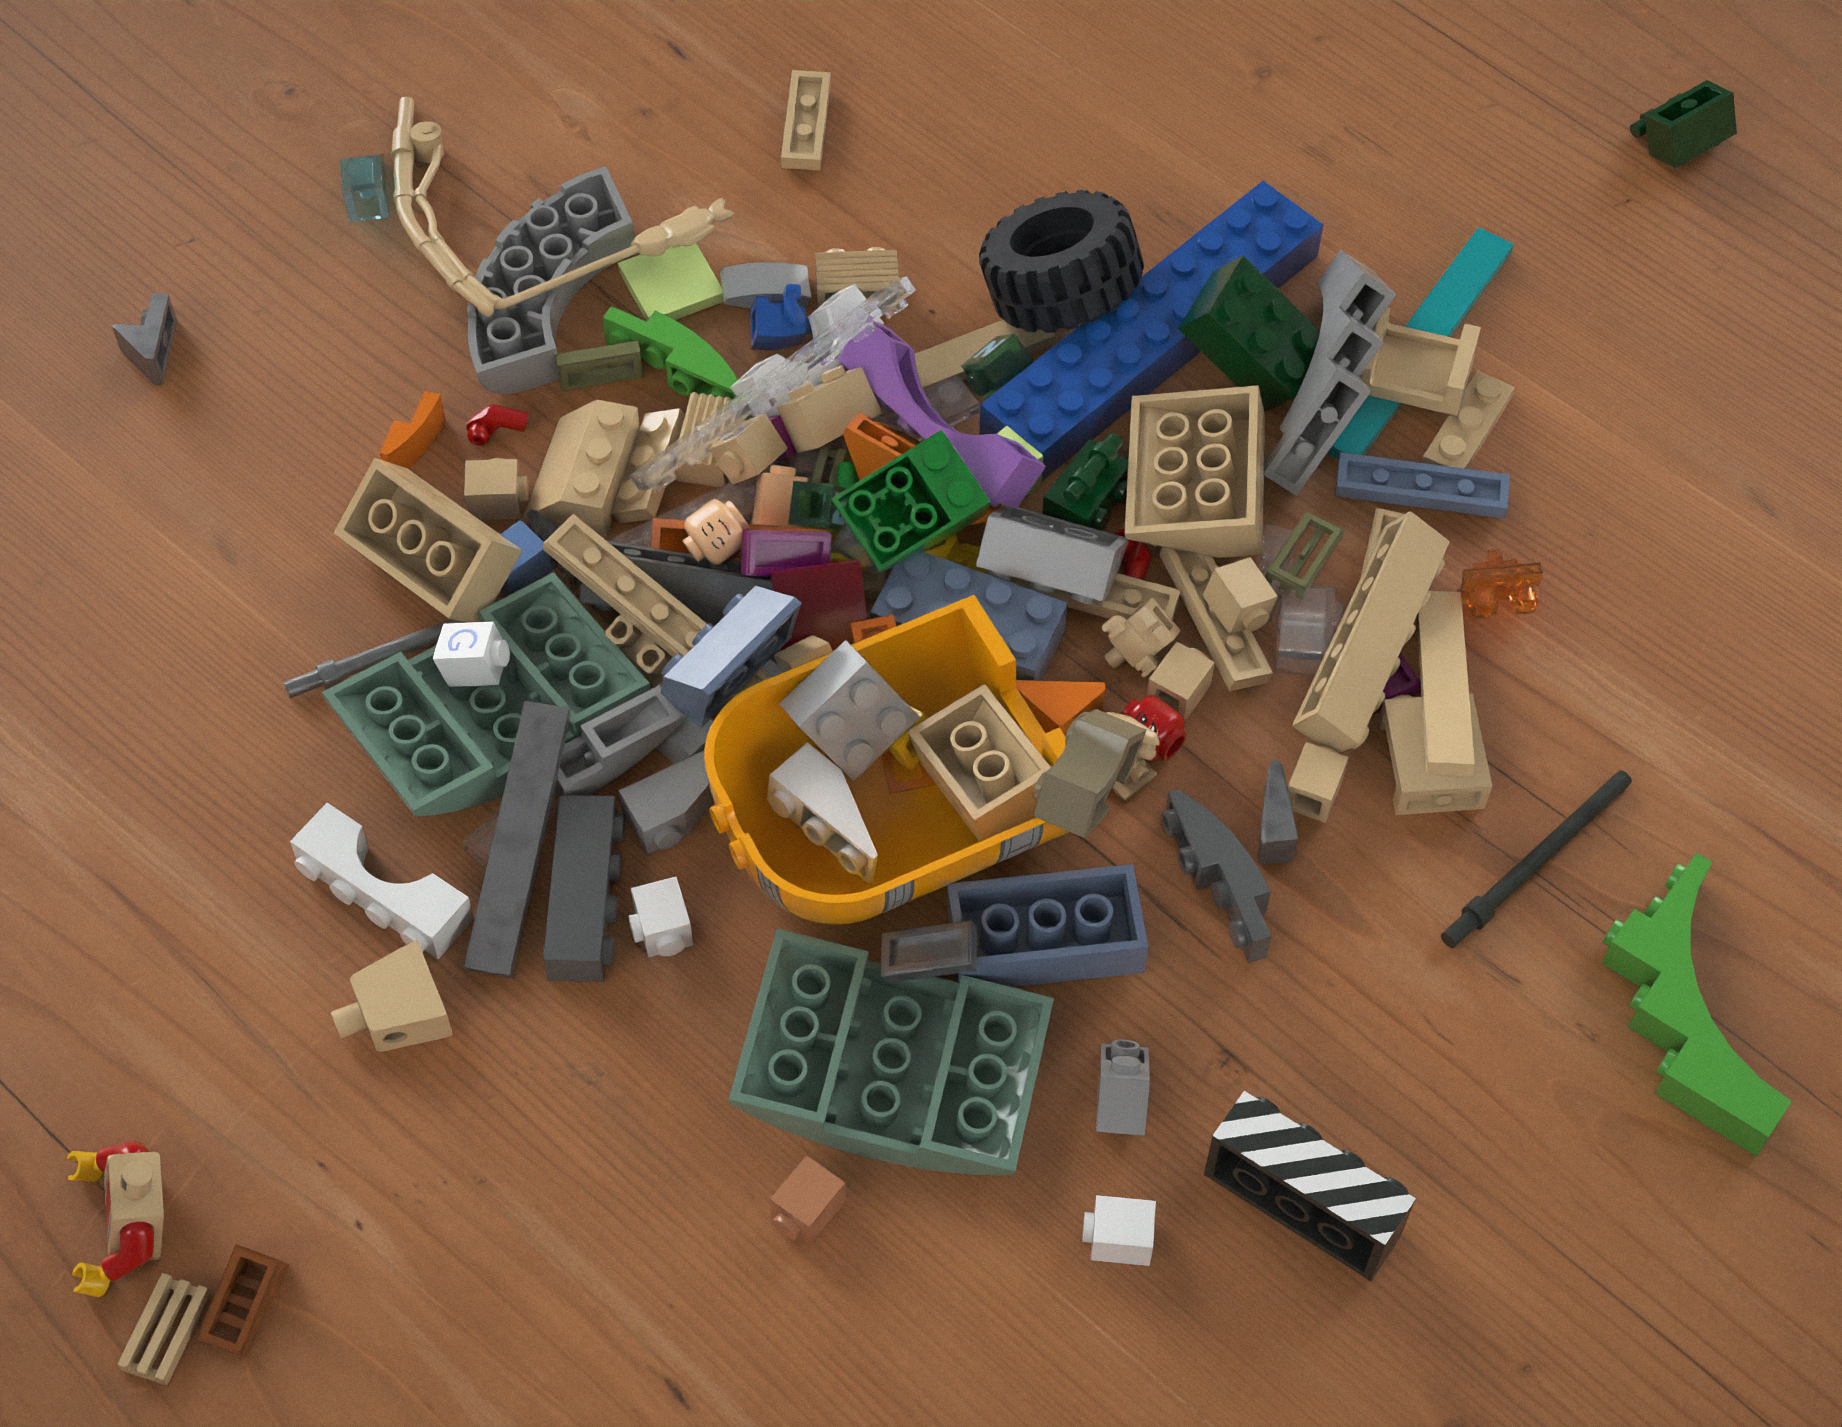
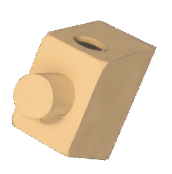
(395, 1002)

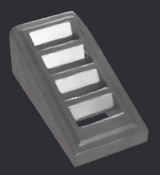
(1278, 828)

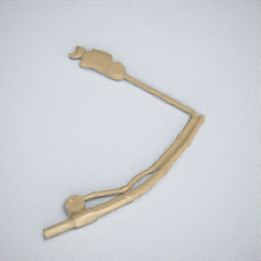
(426, 145)

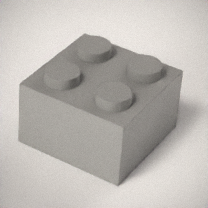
(849, 710)

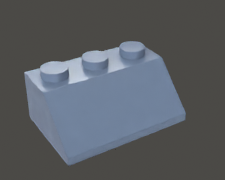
(729, 653)

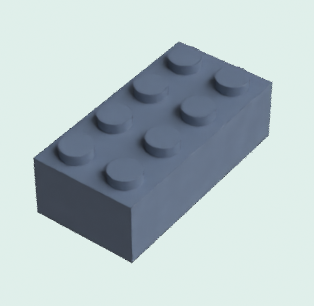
(1024, 618)
(1053, 925)

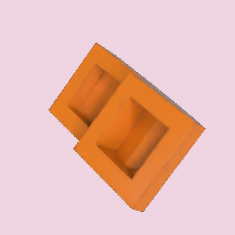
(410, 441)

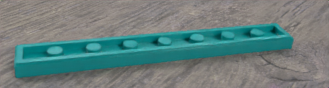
(1438, 314)

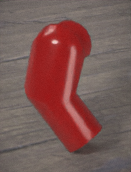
(491, 419)
(1135, 558)

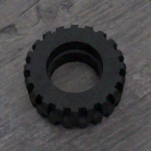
(1061, 261)

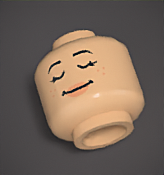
(715, 532)

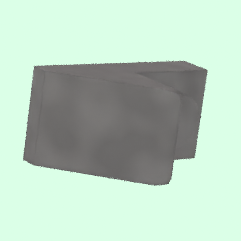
(150, 342)

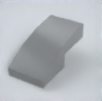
(765, 279)

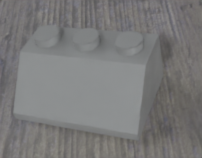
(1051, 553)

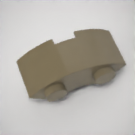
(1095, 757)

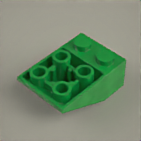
(912, 502)

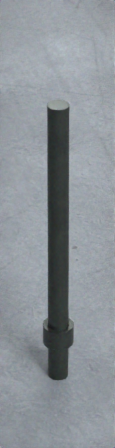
(1482, 909)

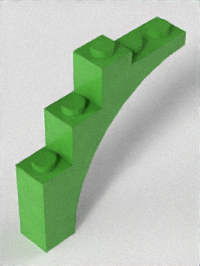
(1700, 1067)

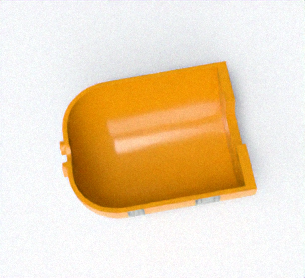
(914, 831)

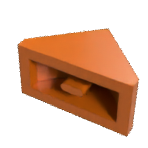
(1060, 702)

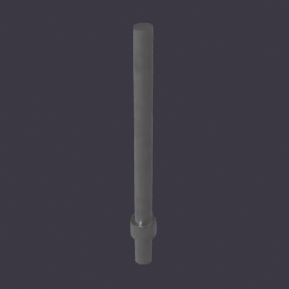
(330, 672)

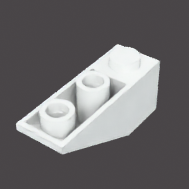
(819, 801)

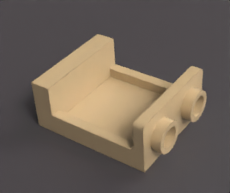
(1421, 366)
(1415, 789)

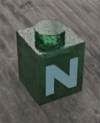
(996, 365)
(813, 507)

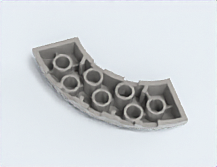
(558, 235)

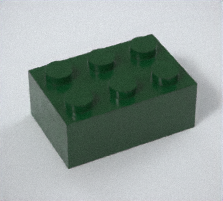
(1252, 332)

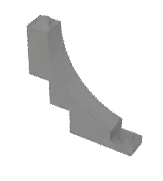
(1332, 386)

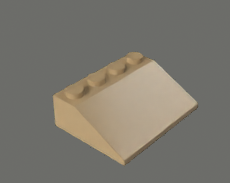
(1197, 471)

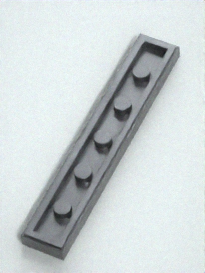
(518, 840)

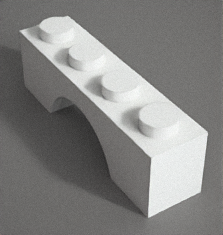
(822, 318)
(422, 910)

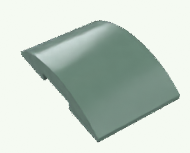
(456, 743)
(891, 1069)

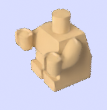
(1140, 637)

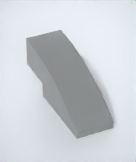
(615, 742)

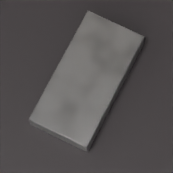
(929, 951)

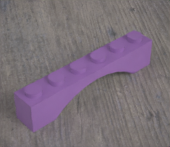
(997, 463)

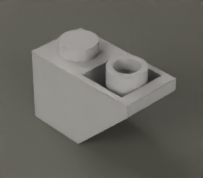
(1123, 1088)

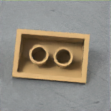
(586, 464)
(980, 762)

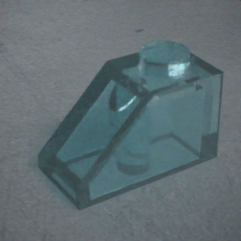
(364, 187)

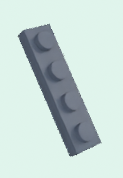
(1422, 485)

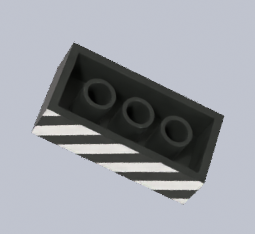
(1308, 1184)

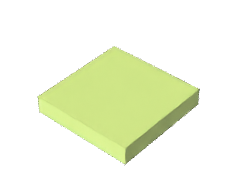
(672, 283)

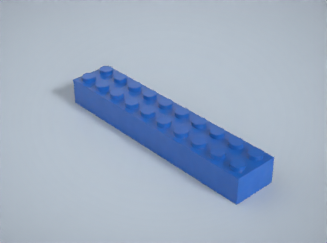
(1131, 351)

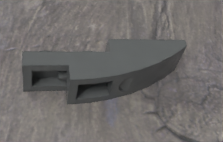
(1221, 861)

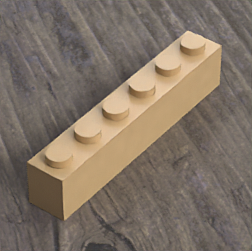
(1372, 634)

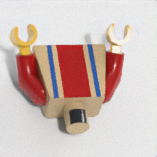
(132, 1210)

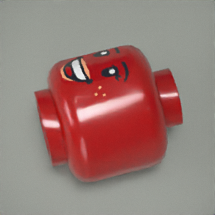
(1162, 720)

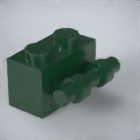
(1688, 123)
(1090, 485)

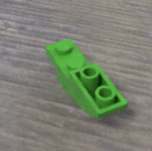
(671, 346)

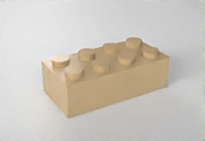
(427, 541)

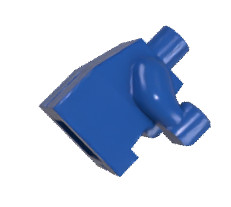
(780, 323)

